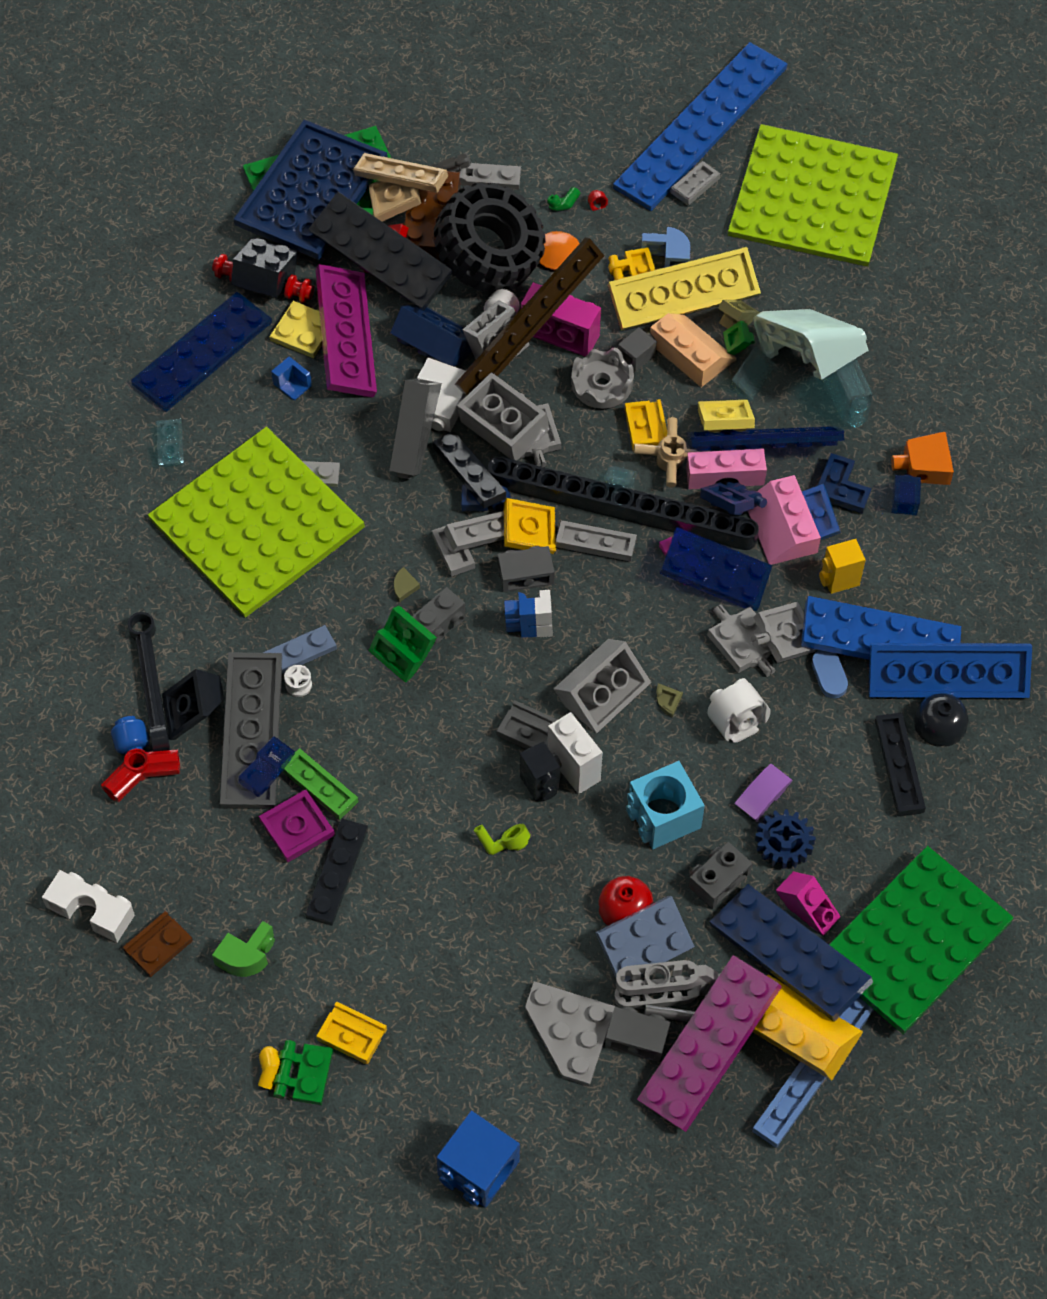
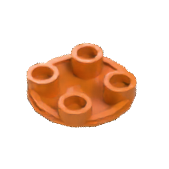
(557, 249)

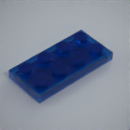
(716, 569)

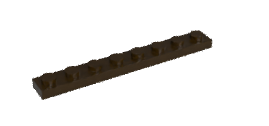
(532, 315)

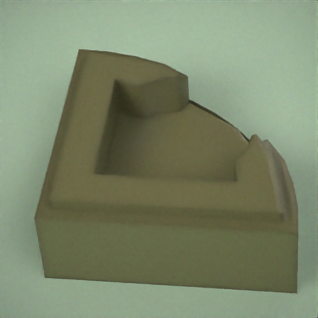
(404, 584)
(668, 699)

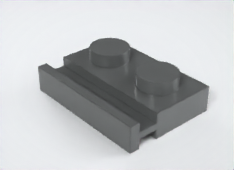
(525, 726)

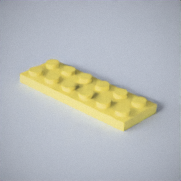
(683, 288)

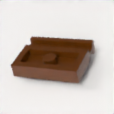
(157, 944)

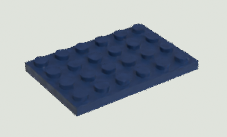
(302, 184)

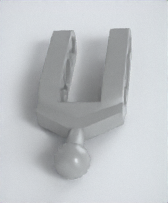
(699, 983)

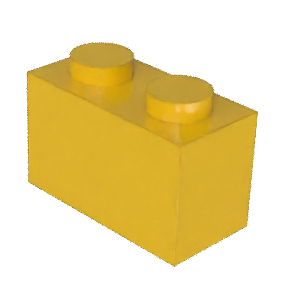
(842, 566)

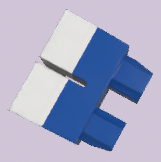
(530, 615)

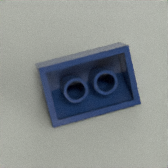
(431, 334)

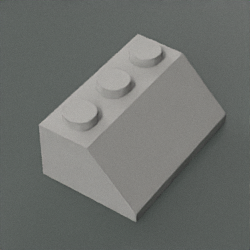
(603, 684)

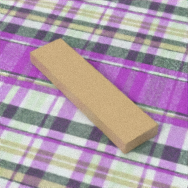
(400, 172)

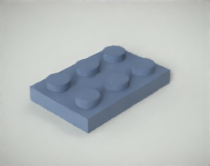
(645, 937)

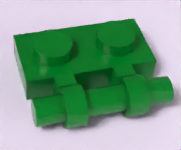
(312, 1073)

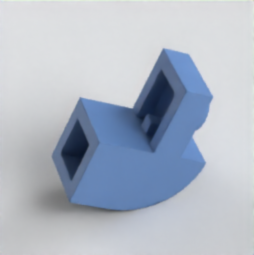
(672, 245)

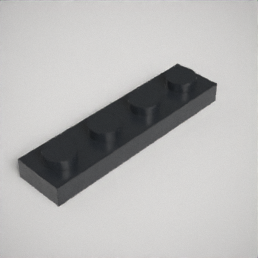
(469, 470)
(900, 764)
(336, 872)

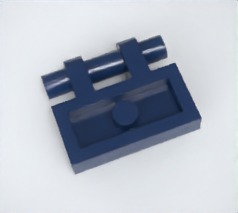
(732, 497)

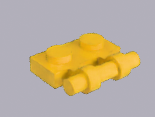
(635, 262)

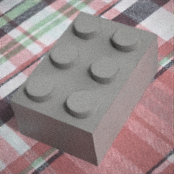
(503, 417)

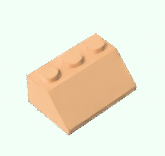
(690, 348)

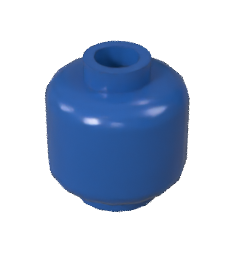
(129, 734)

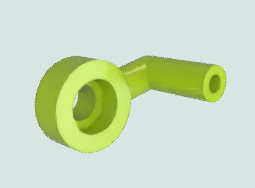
(512, 839)

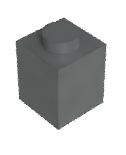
(638, 348)

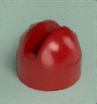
(598, 197)

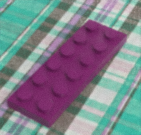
(345, 331)
(709, 1043)

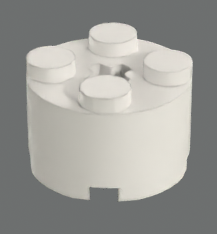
(737, 710)

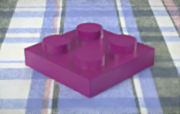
(296, 825)

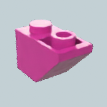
(808, 901)

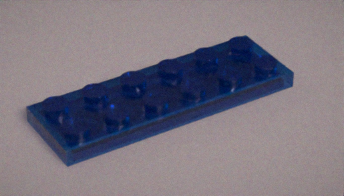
(201, 351)
(756, 437)

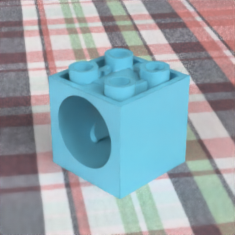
(670, 784)

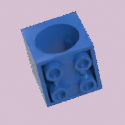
(477, 1160)

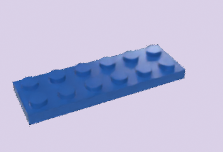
(852, 628)
(950, 668)

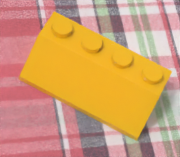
(806, 1032)

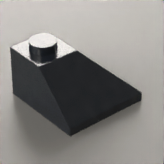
(191, 701)

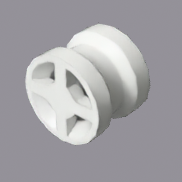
(294, 676)

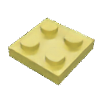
(299, 330)
(726, 415)

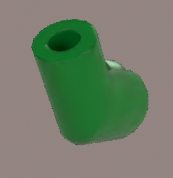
(559, 204)

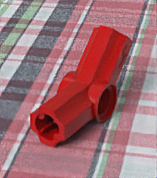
(127, 777)

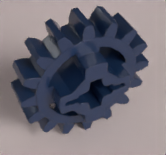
(797, 836)

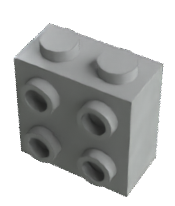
(488, 326)

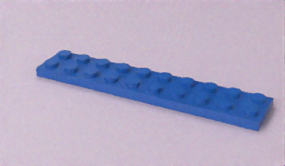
(699, 126)

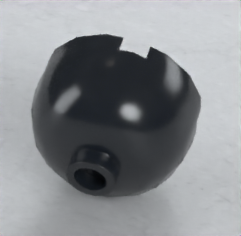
(941, 720)

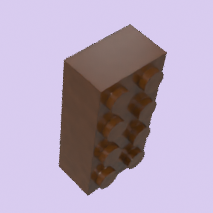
(423, 217)

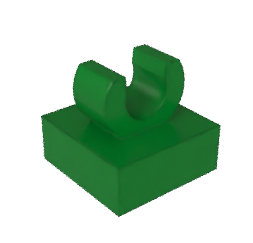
(738, 338)

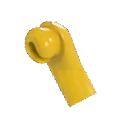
(269, 1063)

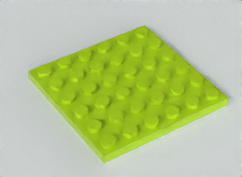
(813, 195)
(256, 521)

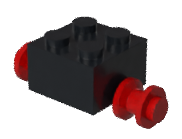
(264, 270)

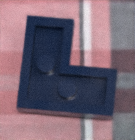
(839, 489)

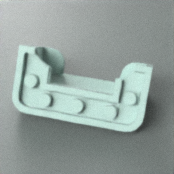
(818, 337)

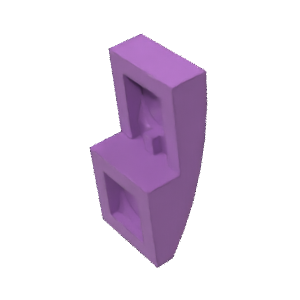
(763, 791)

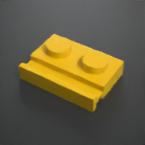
(645, 422)
(351, 1033)

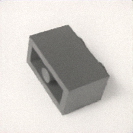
(526, 568)
(637, 1033)

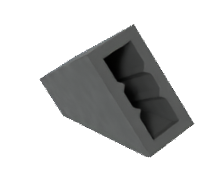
(414, 426)

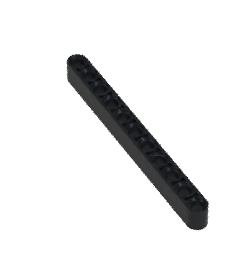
(634, 502)

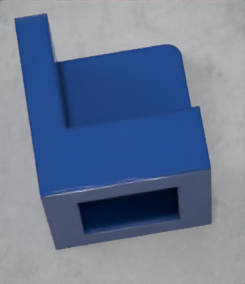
(291, 378)

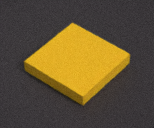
(528, 525)

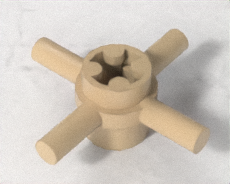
(670, 452)

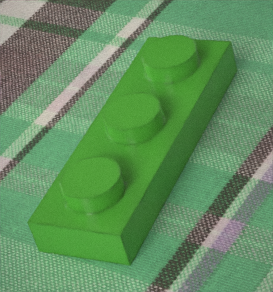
(320, 784)

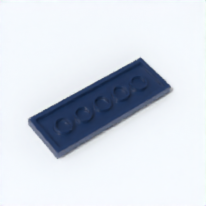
(791, 952)

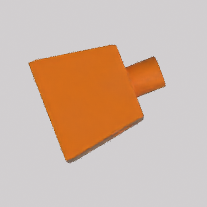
(926, 458)

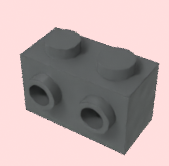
(442, 614)
(719, 874)

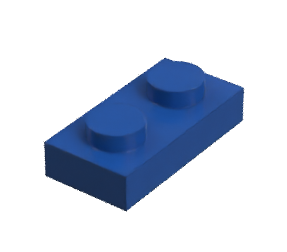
(821, 511)

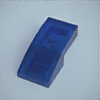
(267, 766)

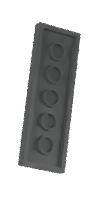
(250, 723)

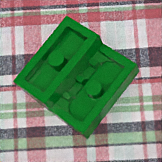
(402, 644)

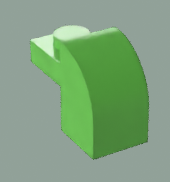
(245, 958)

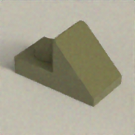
(735, 311)

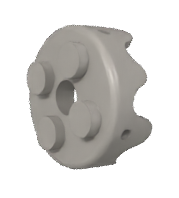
(604, 365)

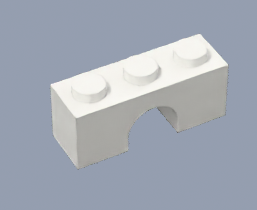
(70, 892)

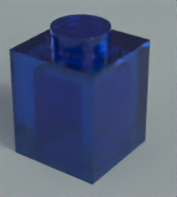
(906, 495)

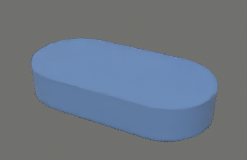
(829, 674)

